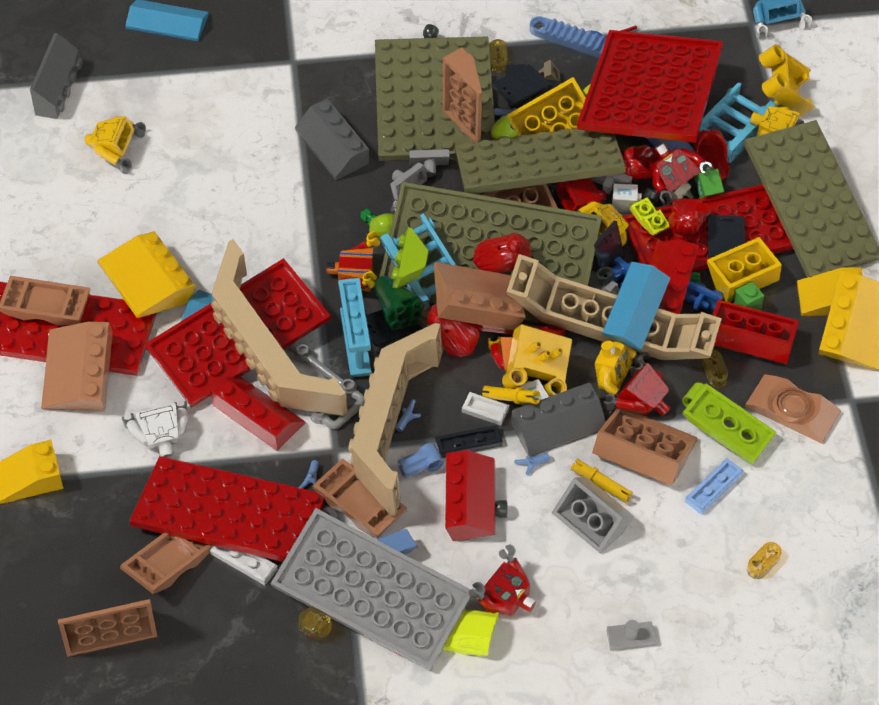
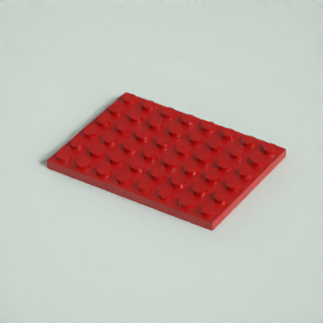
(651, 86)

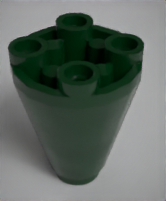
(399, 305)

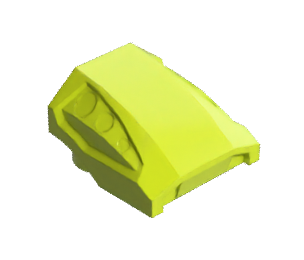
(472, 633)

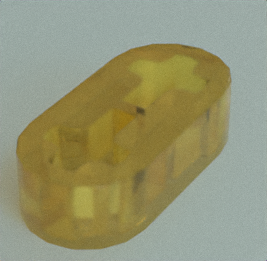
(494, 56)
(719, 367)
(767, 563)

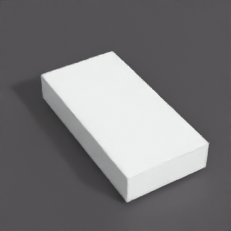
(485, 408)

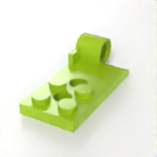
(708, 411)

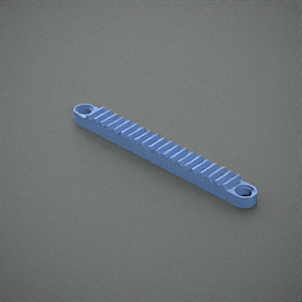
(568, 36)

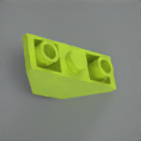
(410, 259)

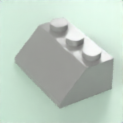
(592, 513)

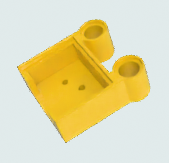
(786, 79)
(538, 356)

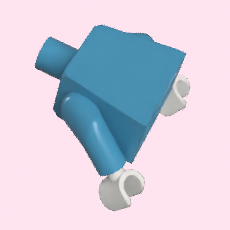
(778, 10)

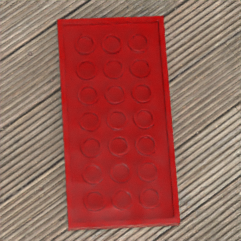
(751, 202)
(30, 337)
(199, 353)
(224, 508)

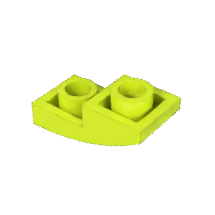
(648, 217)

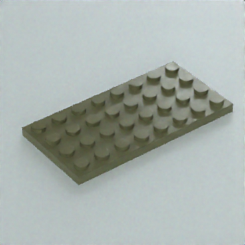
(537, 159)
(812, 199)

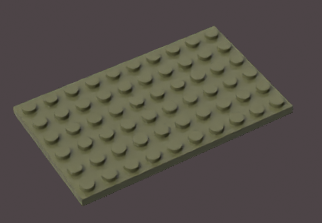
(462, 220)

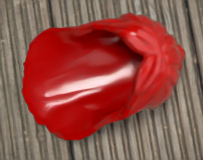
(713, 149)
(639, 161)
(687, 217)
(501, 253)
(457, 336)

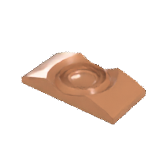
(44, 300)
(793, 407)
(348, 495)
(164, 561)

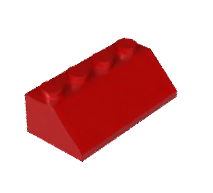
(675, 260)
(755, 331)
(256, 411)
(469, 495)

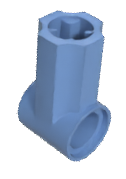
(426, 458)

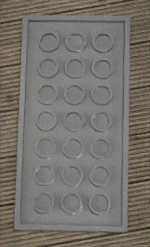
(372, 589)

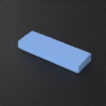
(714, 486)

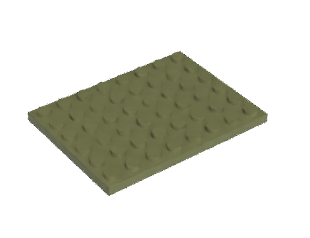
(412, 94)

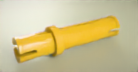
(518, 395)
(601, 480)

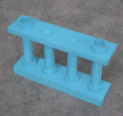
(737, 145)
(391, 247)
(355, 327)

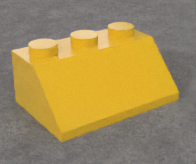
(744, 265)

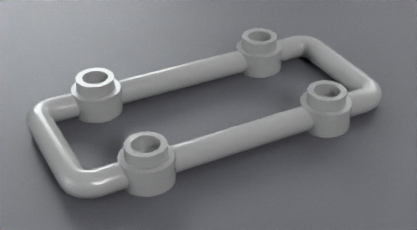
(303, 355)

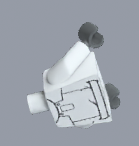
(159, 426)

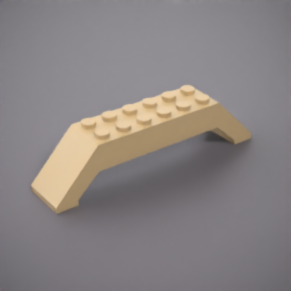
(588, 309)
(263, 350)
(382, 407)

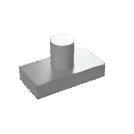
(429, 159)
(414, 175)
(630, 635)

